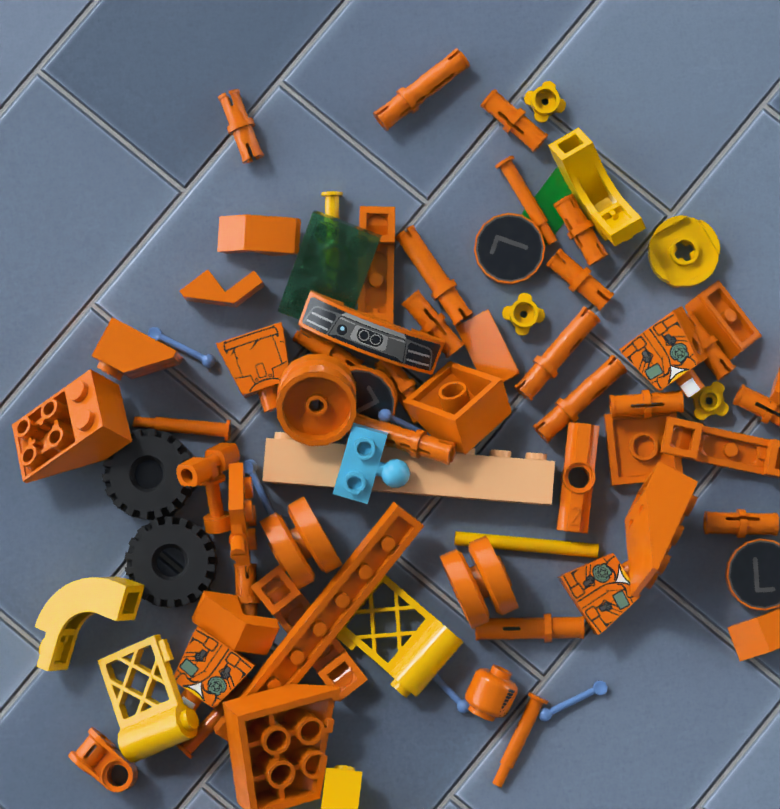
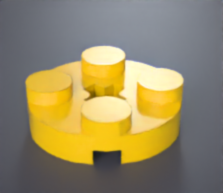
(688, 232)

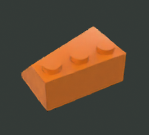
(280, 744)

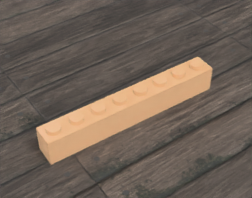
(467, 477)

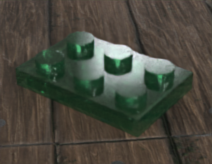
(331, 262)

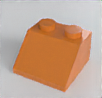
(131, 352)
(459, 405)

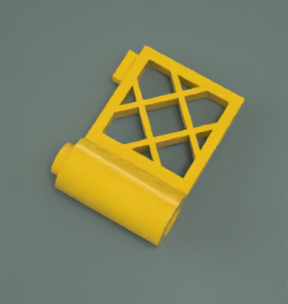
(419, 657)
(163, 723)

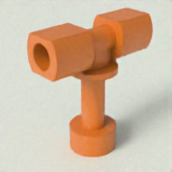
(208, 472)

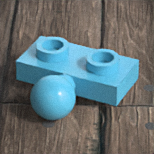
(363, 464)

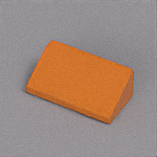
(724, 319)
(487, 346)

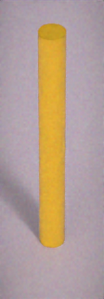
(531, 544)

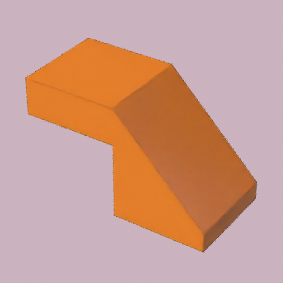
(259, 234)
(208, 291)
(223, 619)
(756, 635)

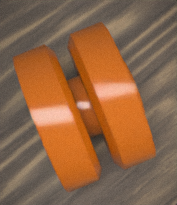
(316, 400)
(300, 543)
(480, 581)

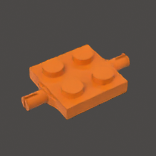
(241, 515)

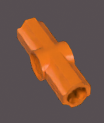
(581, 454)

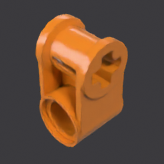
(102, 760)

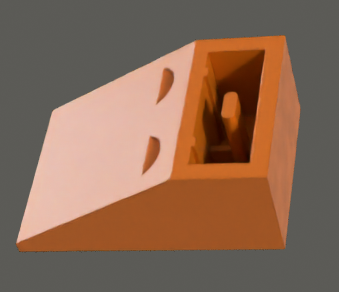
(72, 428)
(655, 523)

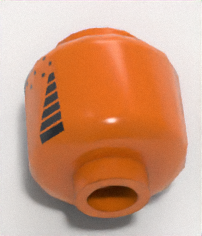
(491, 693)

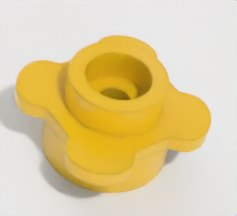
(549, 92)
(521, 324)
(718, 406)

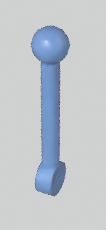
(207, 360)
(386, 416)
(250, 468)
(599, 688)
(462, 705)

